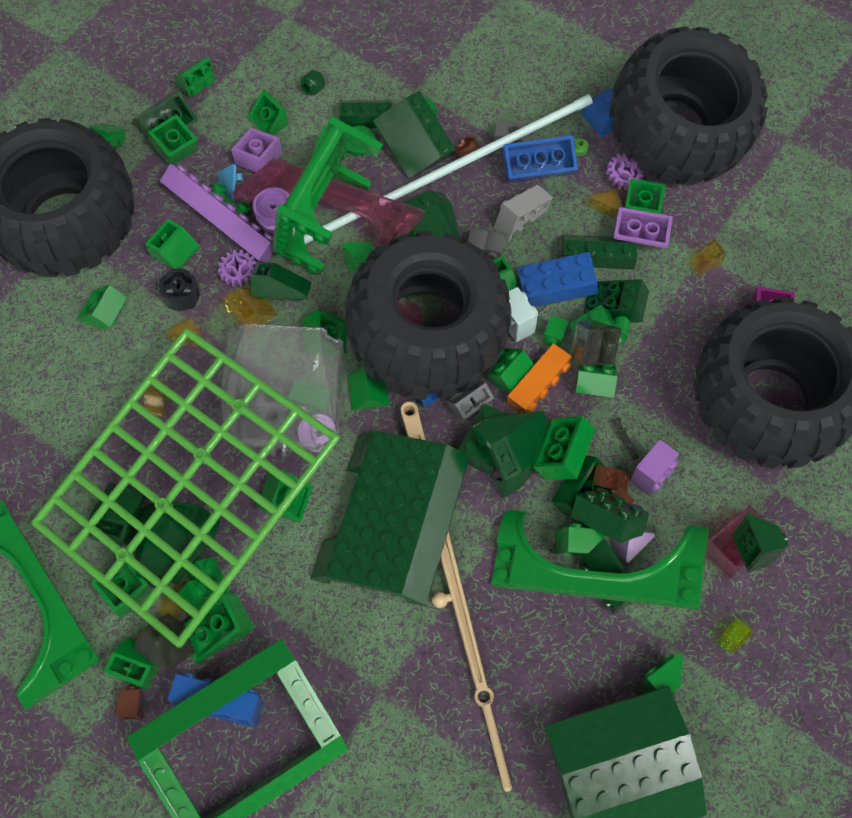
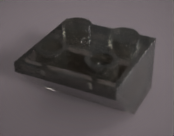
(595, 343)
(159, 649)

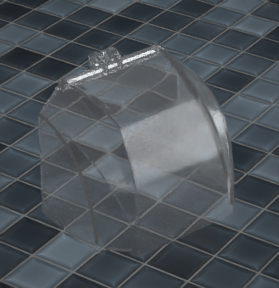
(298, 364)

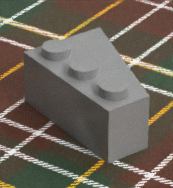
(521, 209)

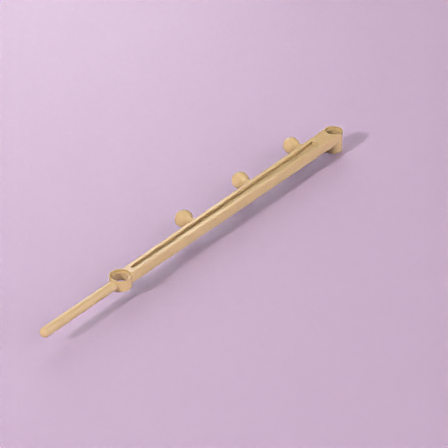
(456, 595)

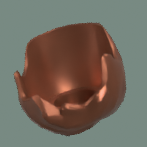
(467, 146)

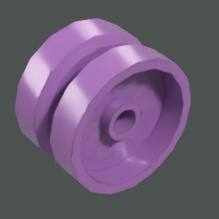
(265, 207)

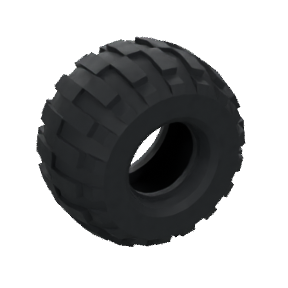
(712, 79)
(55, 160)
(788, 339)
(420, 356)

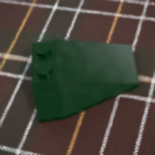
(438, 214)

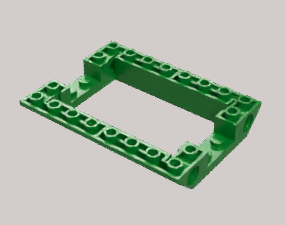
(272, 660)

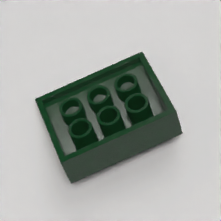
(414, 135)

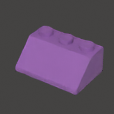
(643, 227)

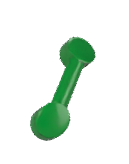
(220, 189)

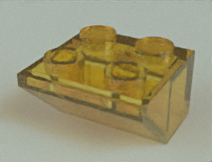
(248, 309)

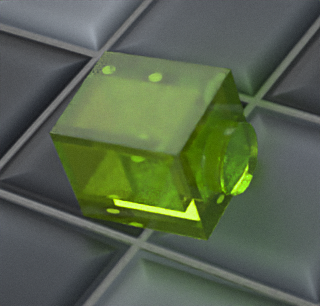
(734, 636)

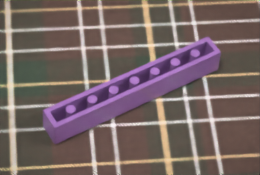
(218, 212)

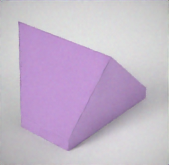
(629, 549)

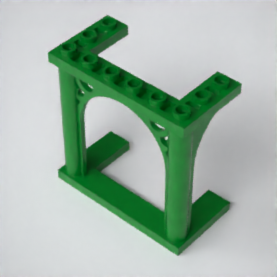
(296, 215)

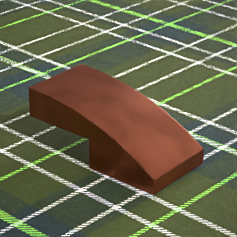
(611, 478)

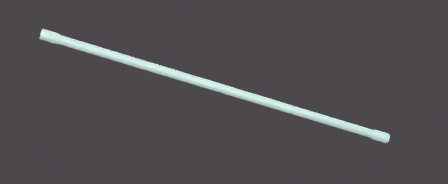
(576, 105)

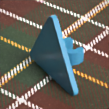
(228, 178)

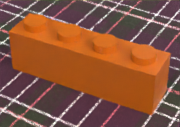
(539, 380)

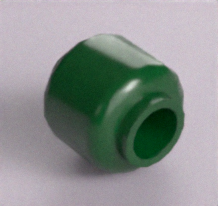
(312, 82)

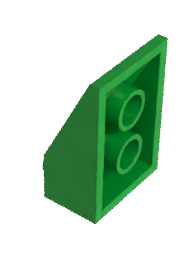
(220, 628)

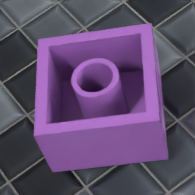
(256, 150)
(655, 468)

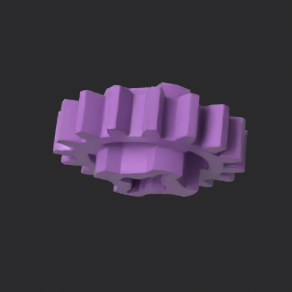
(624, 171)
(228, 268)

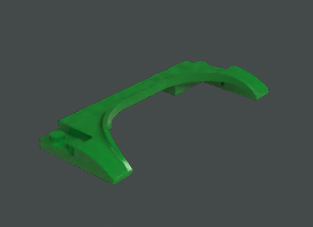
(670, 582)
(64, 647)

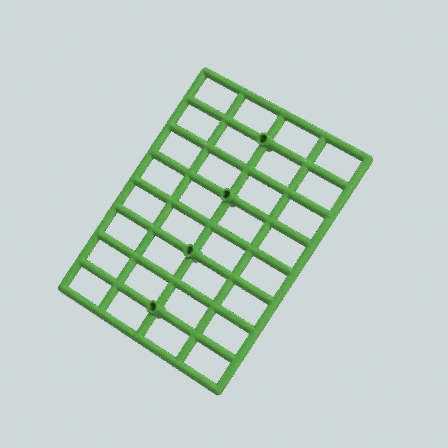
(165, 505)

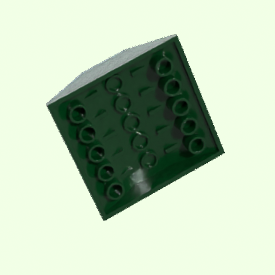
(628, 760)

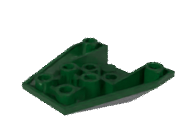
(513, 445)
(175, 535)

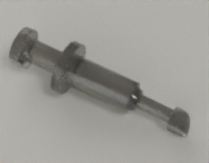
(624, 437)

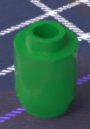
(623, 323)

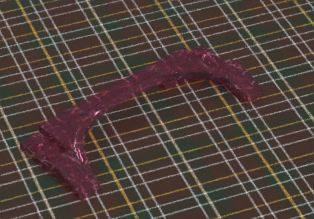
(386, 215)

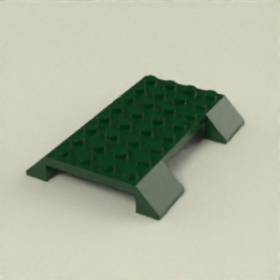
(395, 516)

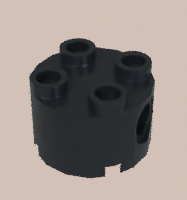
(179, 289)

